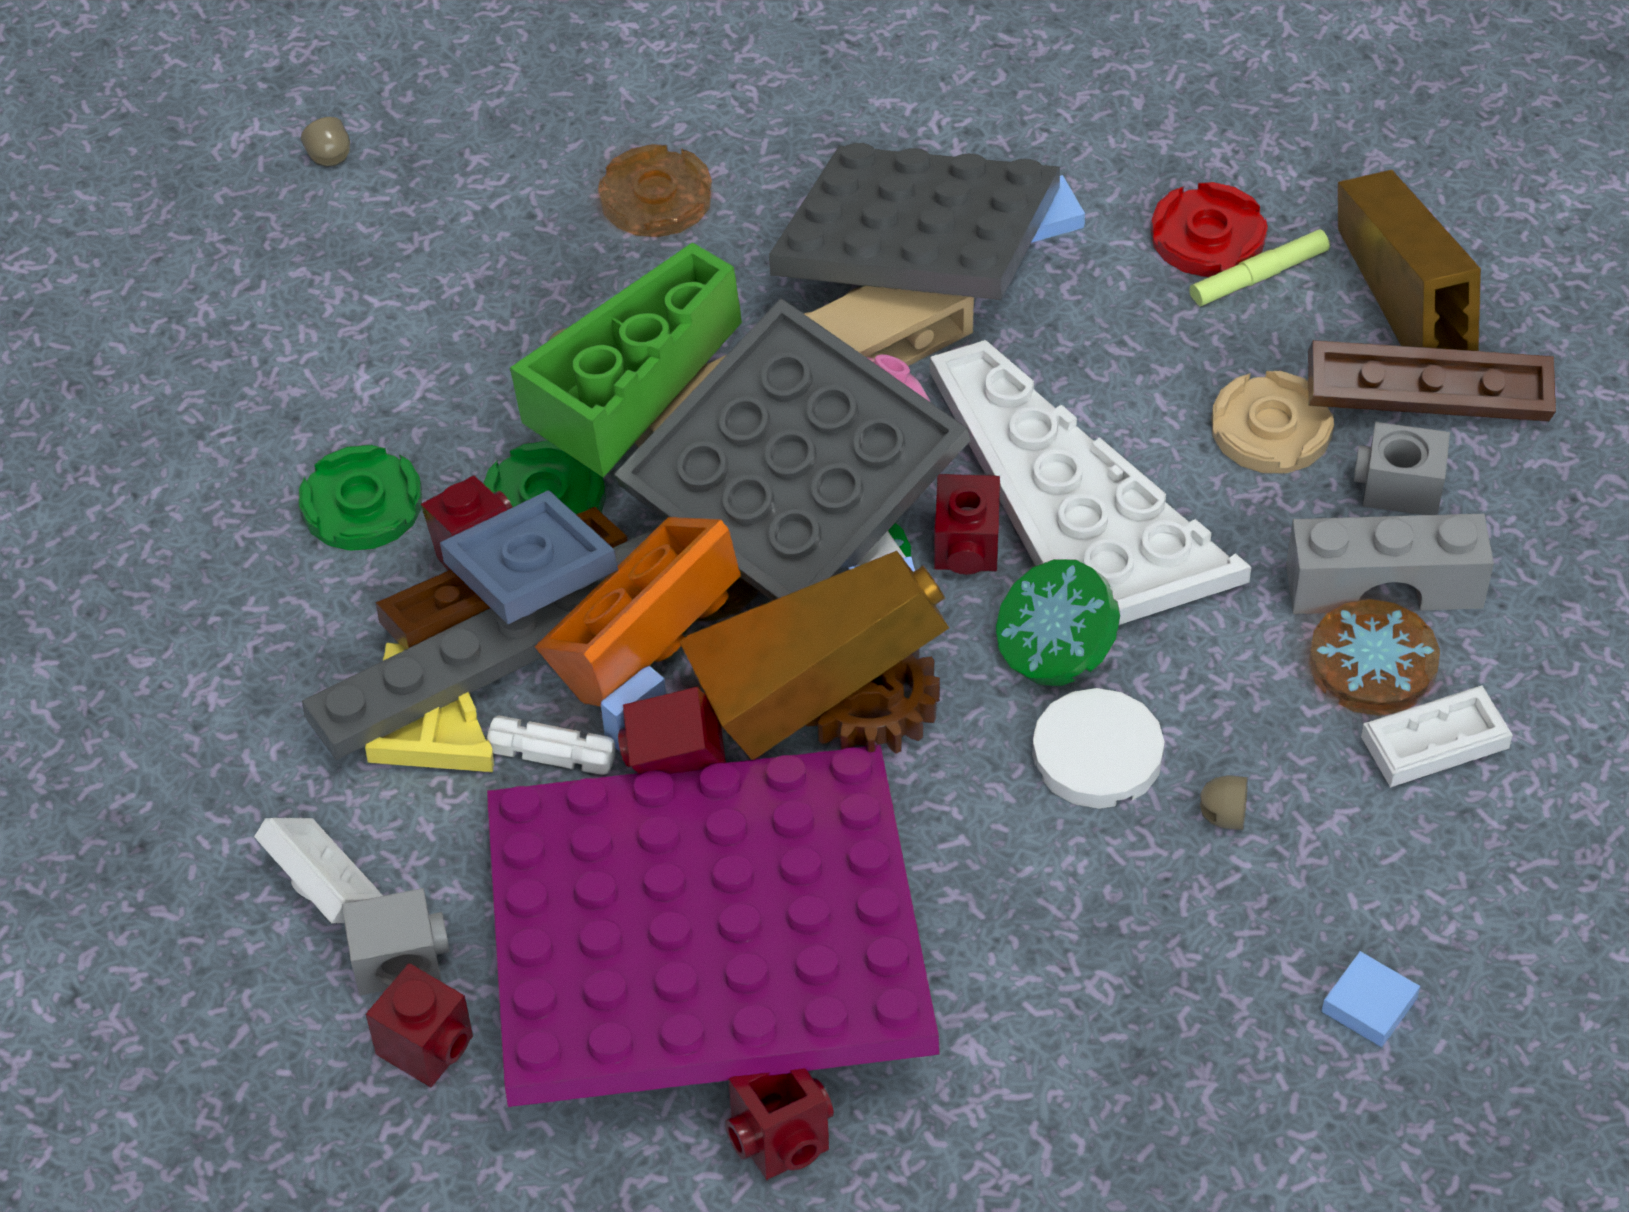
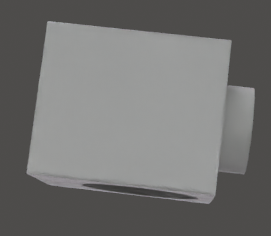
(1403, 468)
(391, 933)

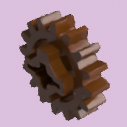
(880, 710)

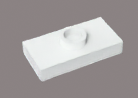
(1436, 736)
(315, 864)

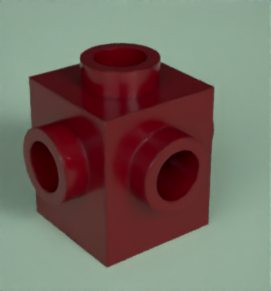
(779, 1120)

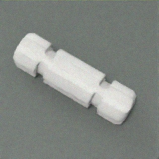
(551, 745)

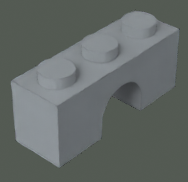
(1344, 557)

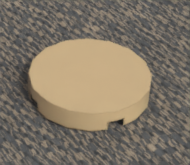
(1270, 438)

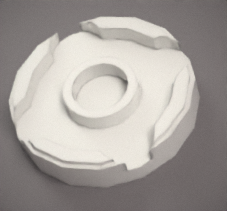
(1098, 747)

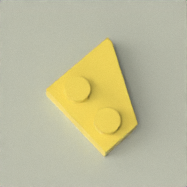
(440, 739)

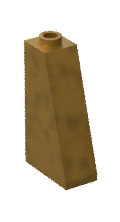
(1410, 263)
(812, 648)

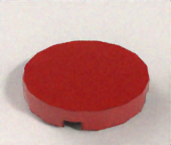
(1206, 244)

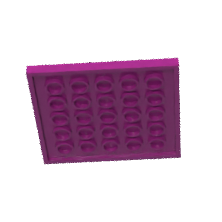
(703, 927)

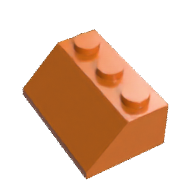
(643, 607)

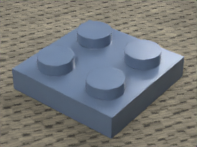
(528, 556)

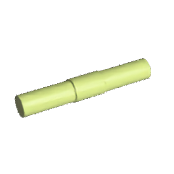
(1259, 267)

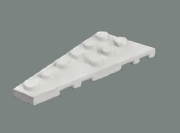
(1078, 493)

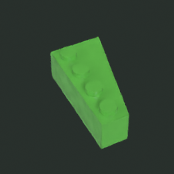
(628, 358)

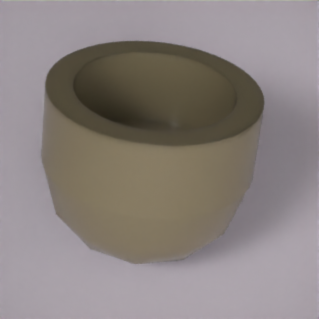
(326, 141)
(1225, 801)

